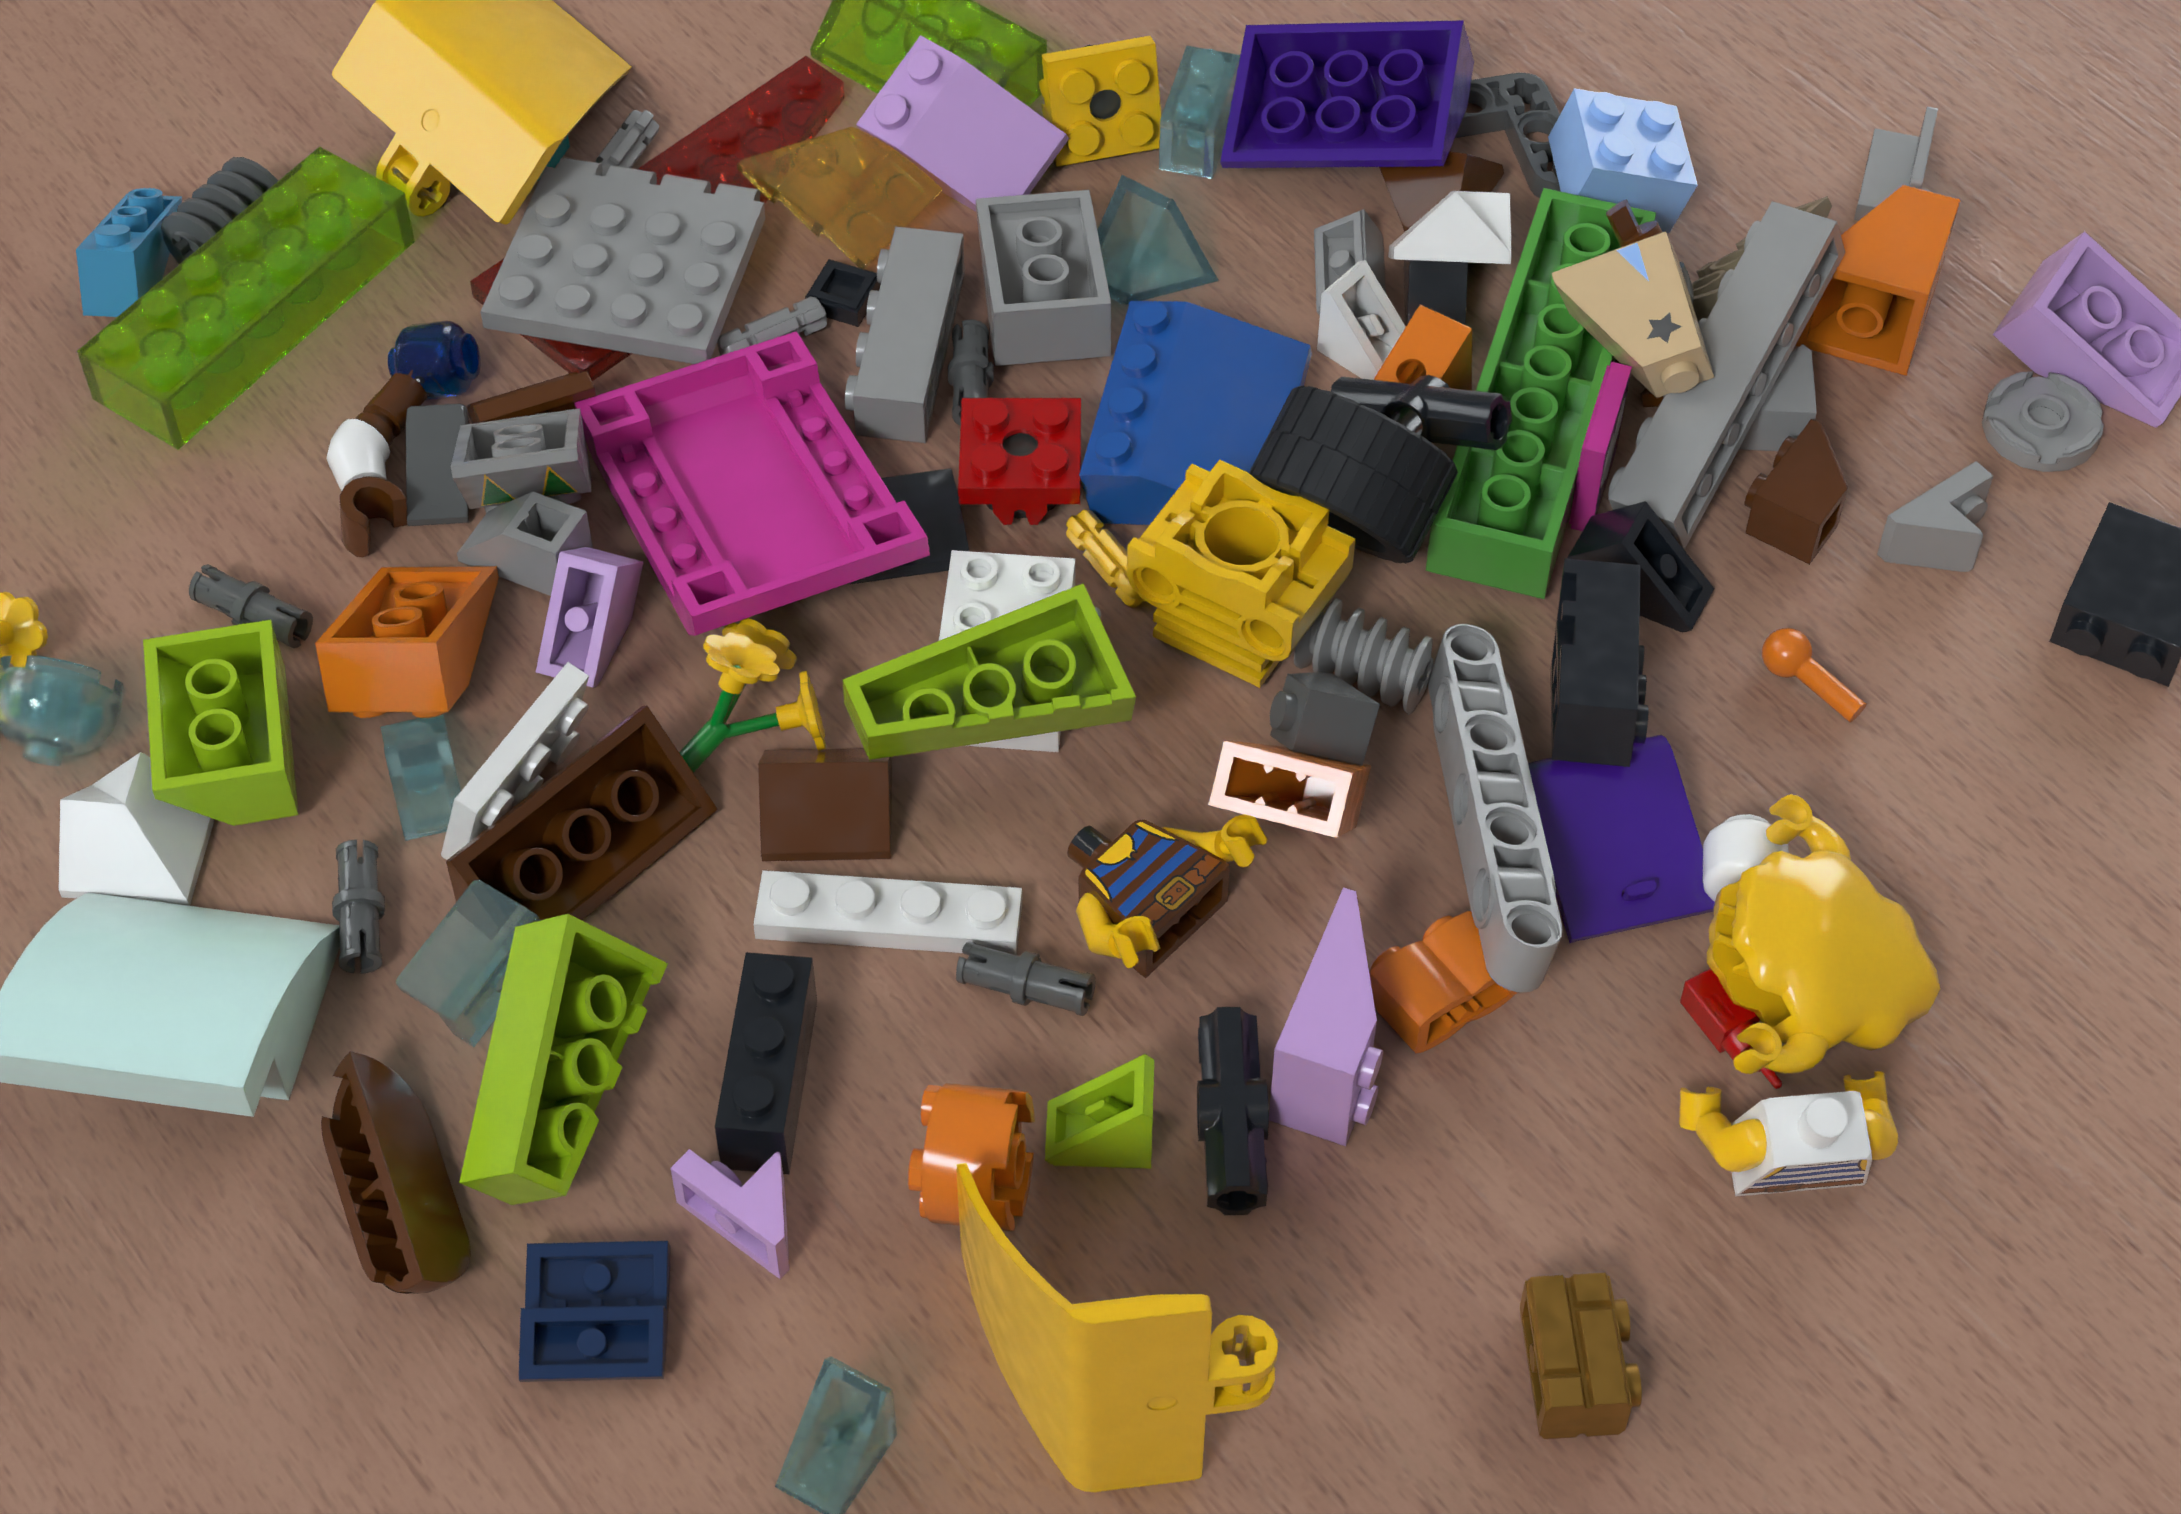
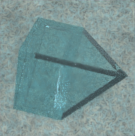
(1148, 245)

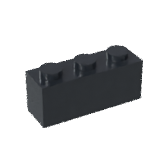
(766, 1061)

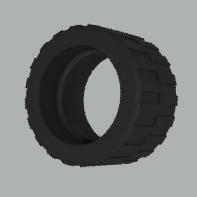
(1361, 466)

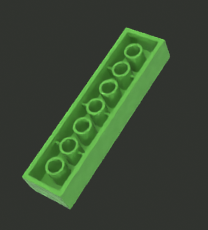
(1515, 502)

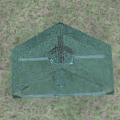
(838, 1438)

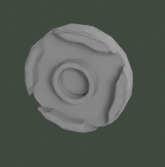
(2043, 421)

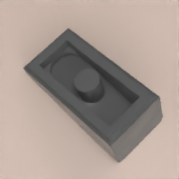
(429, 454)

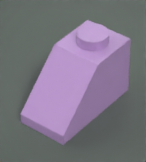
(588, 611)

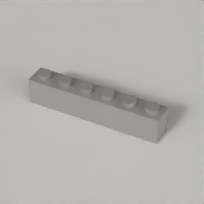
(1748, 340)

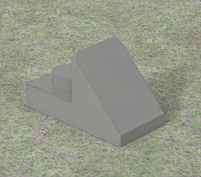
(1940, 524)

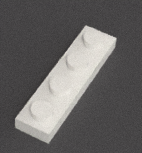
(886, 912)

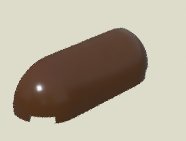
(393, 1181)

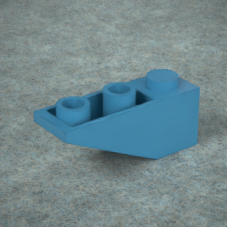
(124, 253)

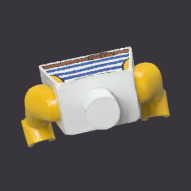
(1796, 1139)

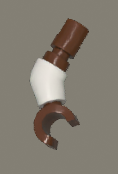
(359, 458)

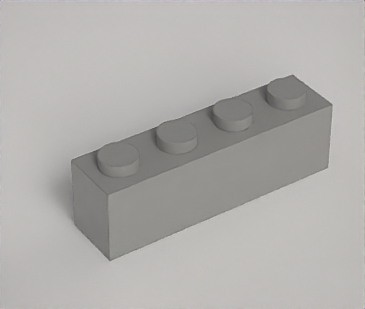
(907, 334)

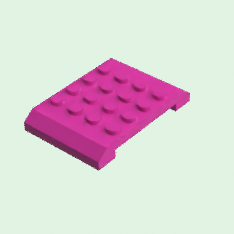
(746, 484)

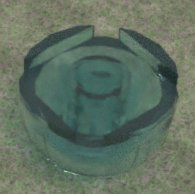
(56, 708)

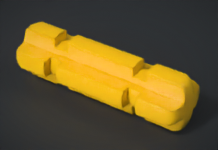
(1103, 553)

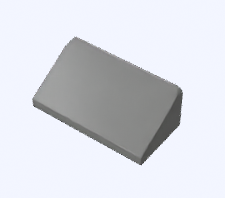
(1342, 245)

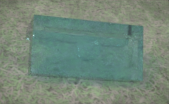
(466, 960)

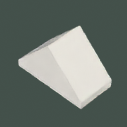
(1358, 322)

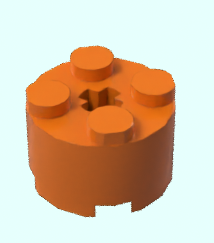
(976, 1129)

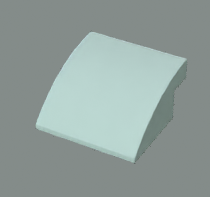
(165, 1003)

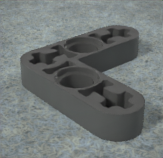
(1504, 109)

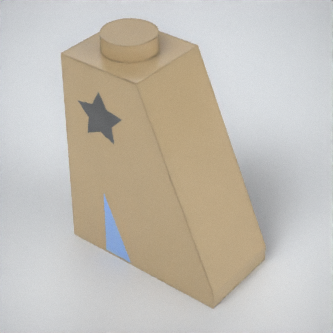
(1640, 313)

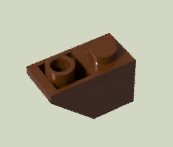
(1800, 498)

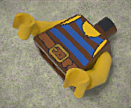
(1155, 885)

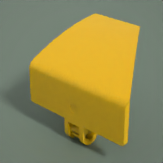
(474, 94)
(1110, 1382)

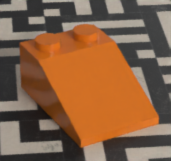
(407, 641)

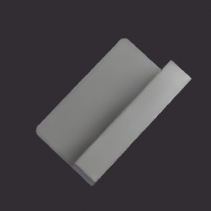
(1893, 162)

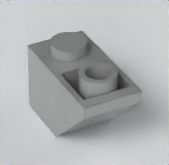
(527, 539)

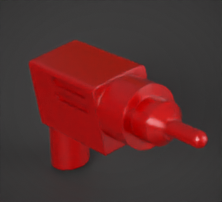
(1719, 1017)

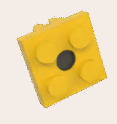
(1103, 99)

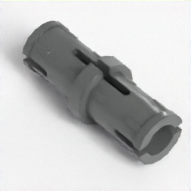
(969, 368)
(250, 604)
(358, 907)
(1025, 978)

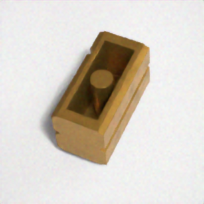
(1577, 1355)

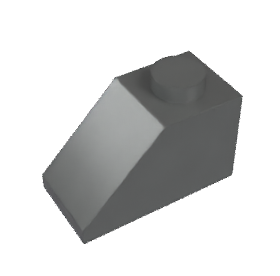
(1323, 717)

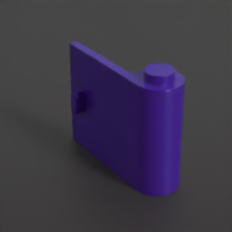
(1621, 834)

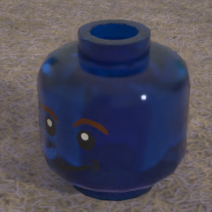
(436, 356)

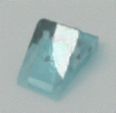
(421, 774)

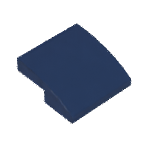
(595, 1311)

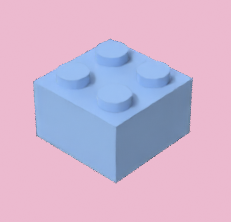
(1623, 151)

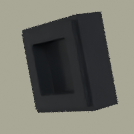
(844, 291)

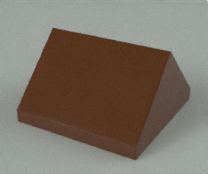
(824, 805)

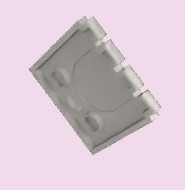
(626, 261)

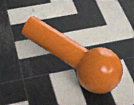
(1790, 655)

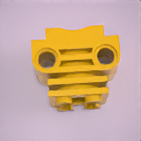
(1237, 570)

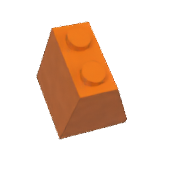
(1884, 281)

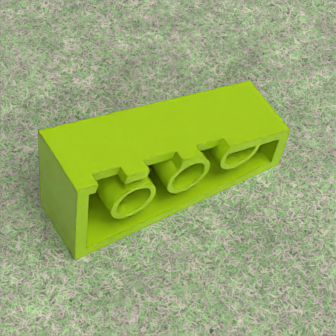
(997, 681)
(552, 1054)

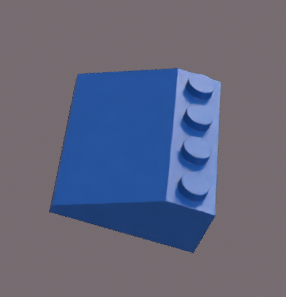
(1181, 395)

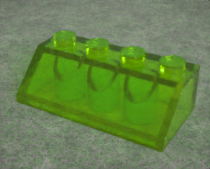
(873, 37)

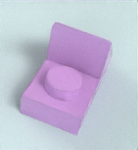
(744, 1215)

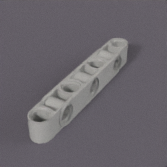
(1494, 809)

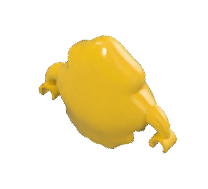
(1815, 951)

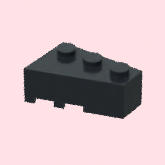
(1598, 665)

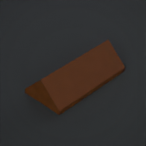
(589, 824)

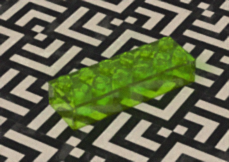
(246, 297)

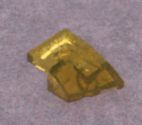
(845, 189)

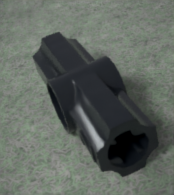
(1435, 409)
(1232, 1111)

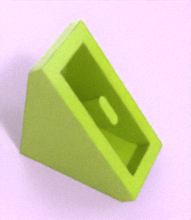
(1104, 1120)

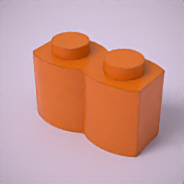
(1436, 983)

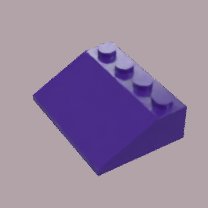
(1348, 95)

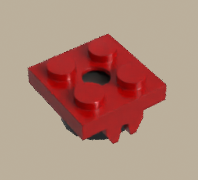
(1020, 455)

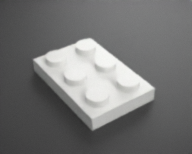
(515, 765)

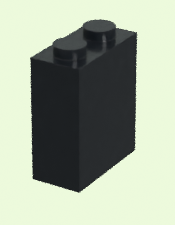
(2127, 597)

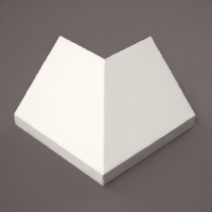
(1460, 229)
(129, 842)

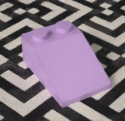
(961, 127)
(2100, 329)
(1326, 1048)

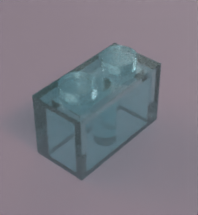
(1197, 112)

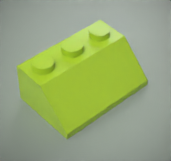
(221, 723)

